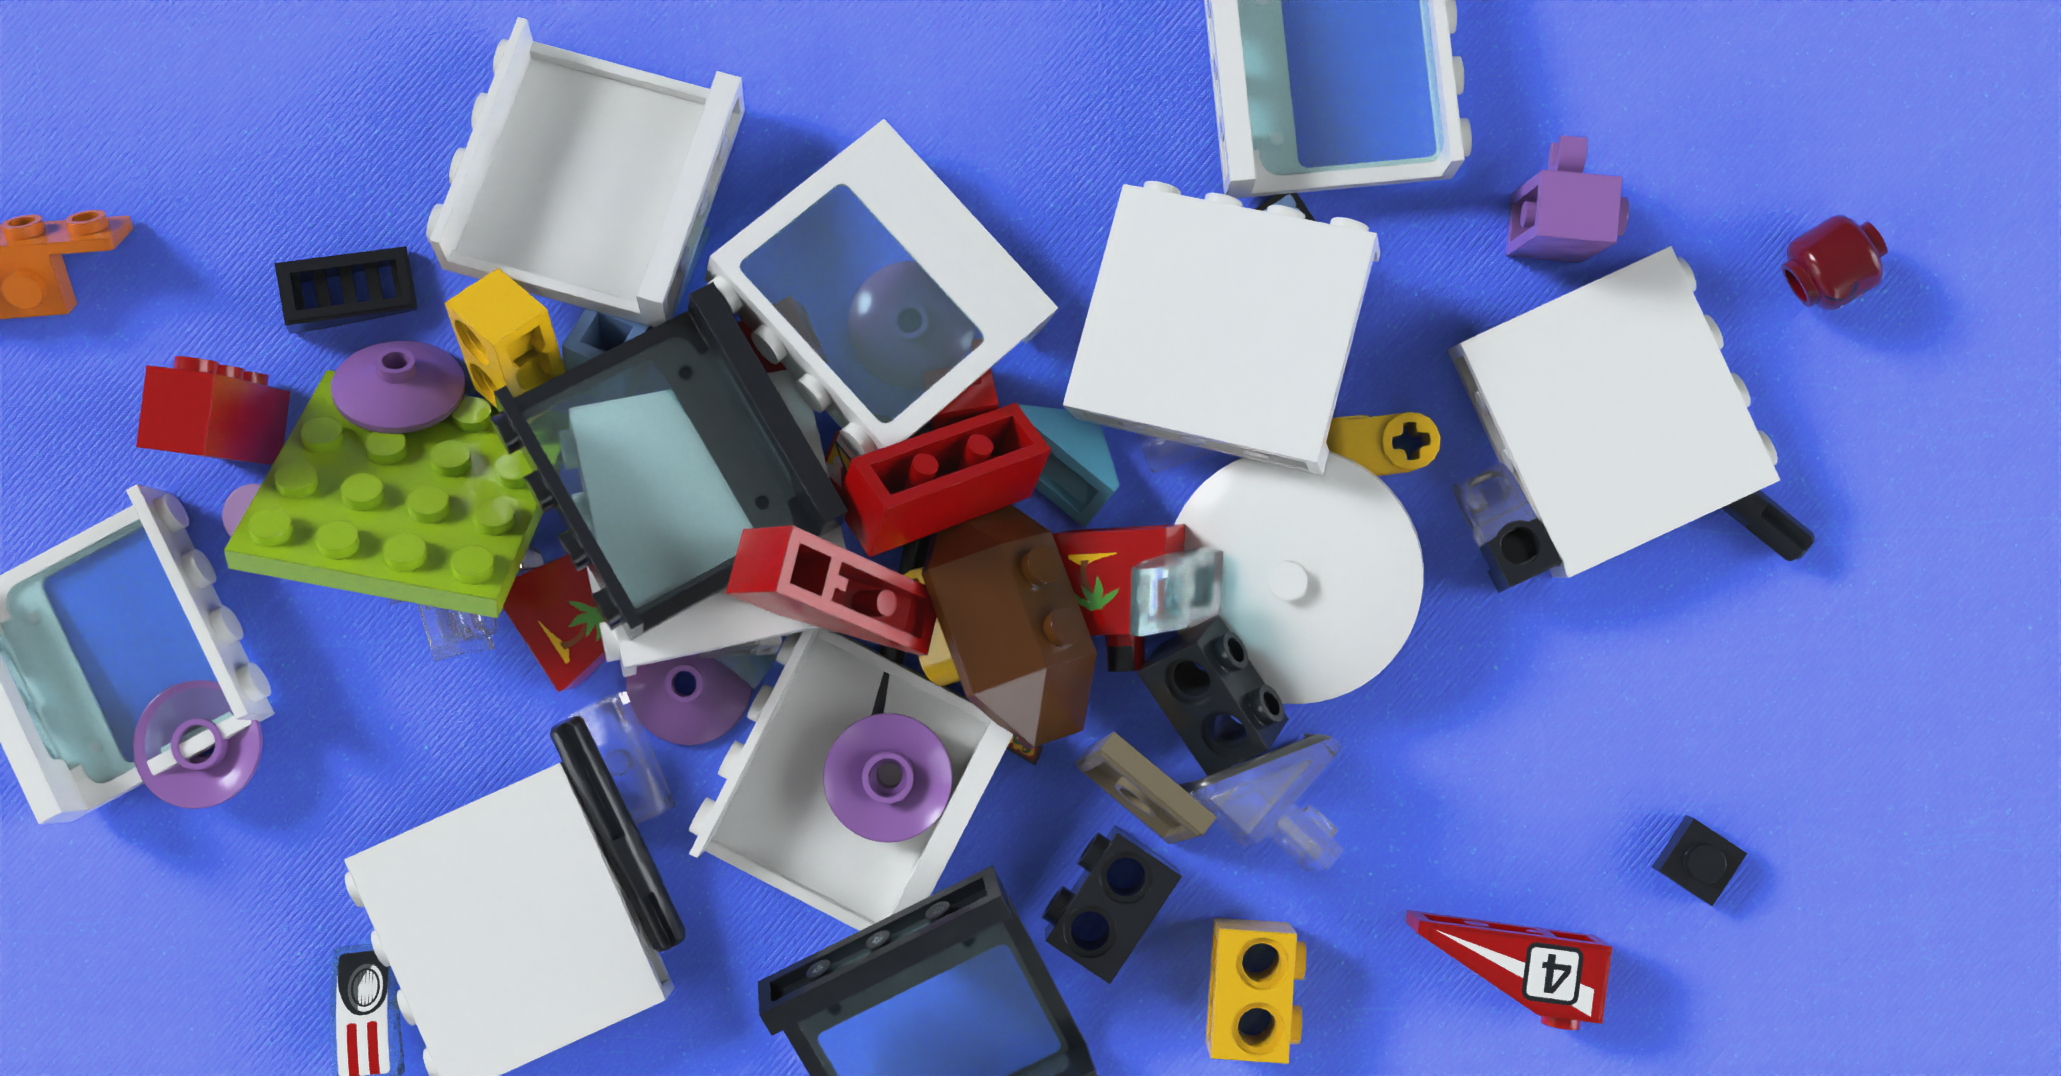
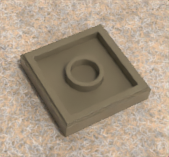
(1144, 790)

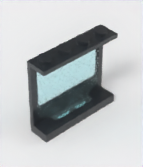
(665, 462)
(930, 995)

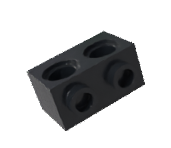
(1203, 702)
(1125, 909)

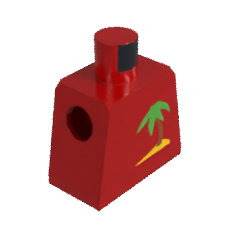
(1100, 574)
(558, 621)

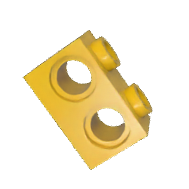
(504, 336)
(1237, 990)

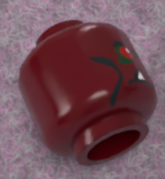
(1834, 262)

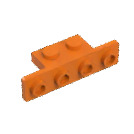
(32, 262)

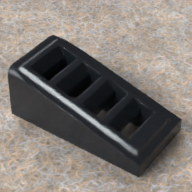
(293, 273)

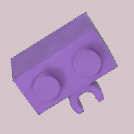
(1566, 211)

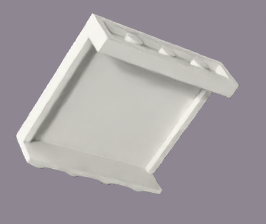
(586, 179)
(1222, 325)
(1617, 411)
(774, 801)
(506, 928)

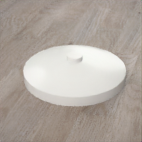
(1313, 571)

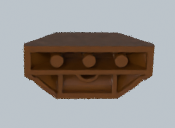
(1012, 624)

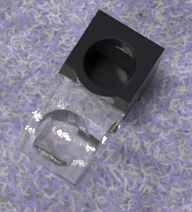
(1505, 527)

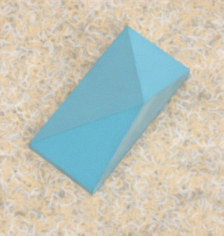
(1079, 467)

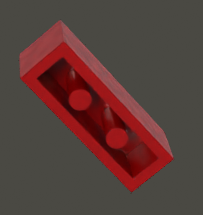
(212, 412)
(942, 478)

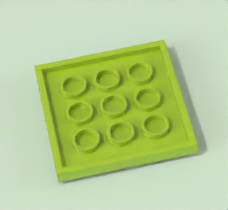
(393, 515)

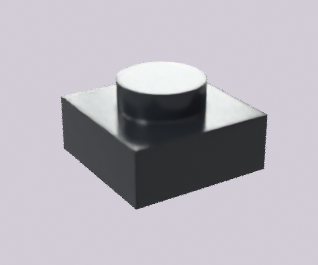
(1699, 860)

